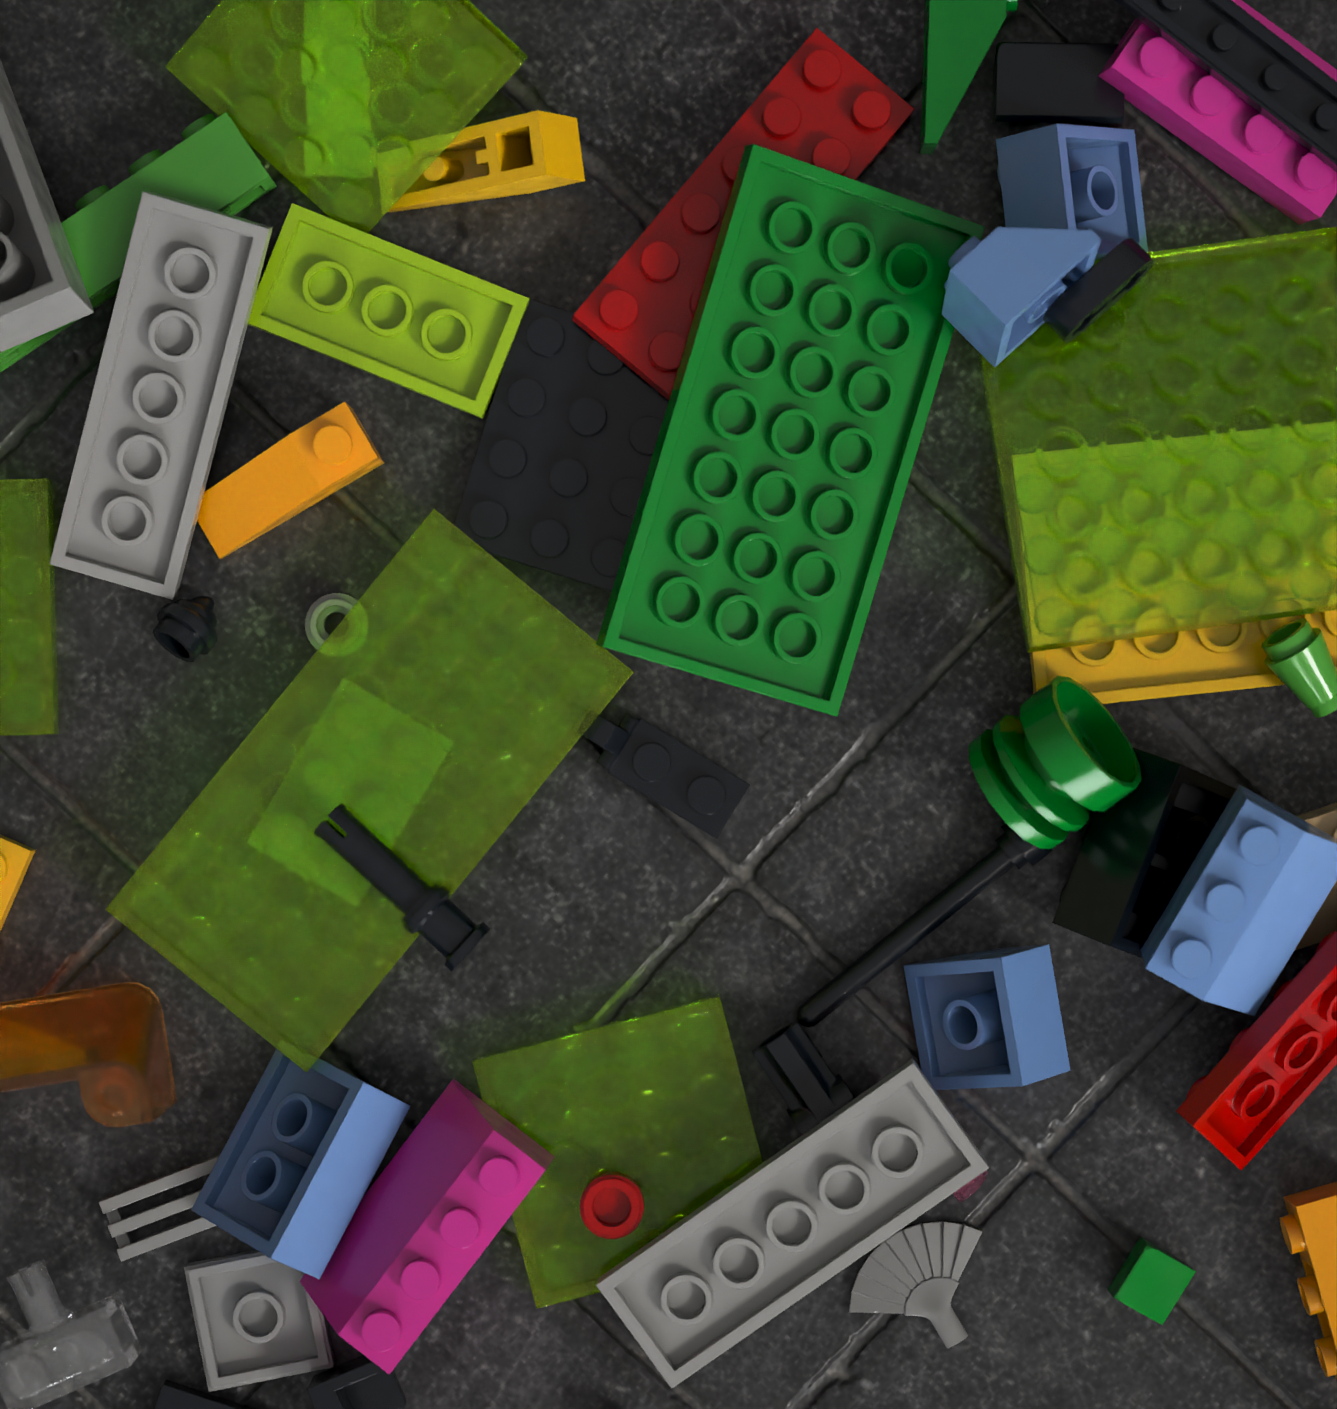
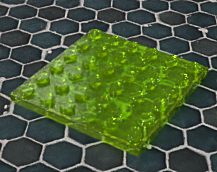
(1177, 448)

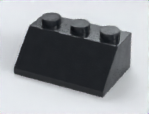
(1140, 853)

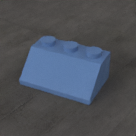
(1243, 904)
(300, 1161)

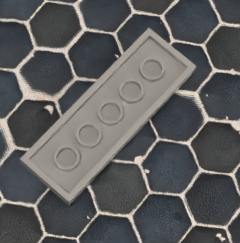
(160, 394)
(792, 1223)

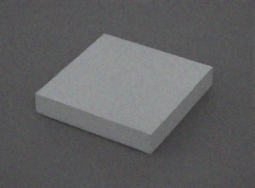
(255, 1320)

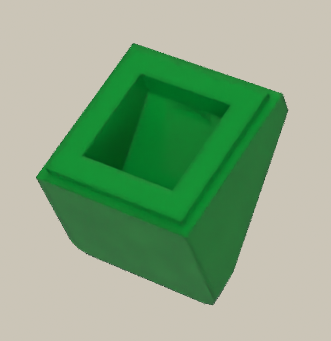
(1151, 1281)

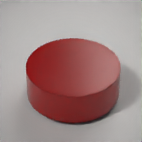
(612, 1205)

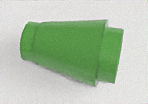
(1304, 665)

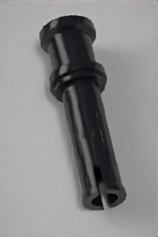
(424, 907)

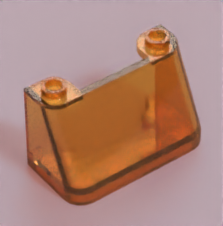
(97, 1035)

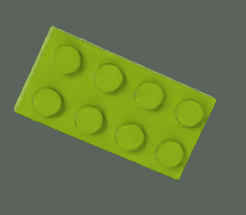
(387, 311)

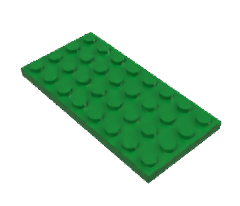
(788, 434)

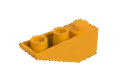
(1312, 1232)

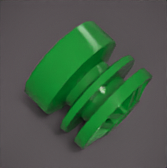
(1054, 763)

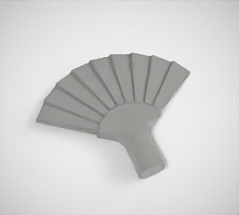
(917, 1275)

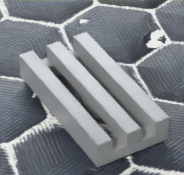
(120, 1226)

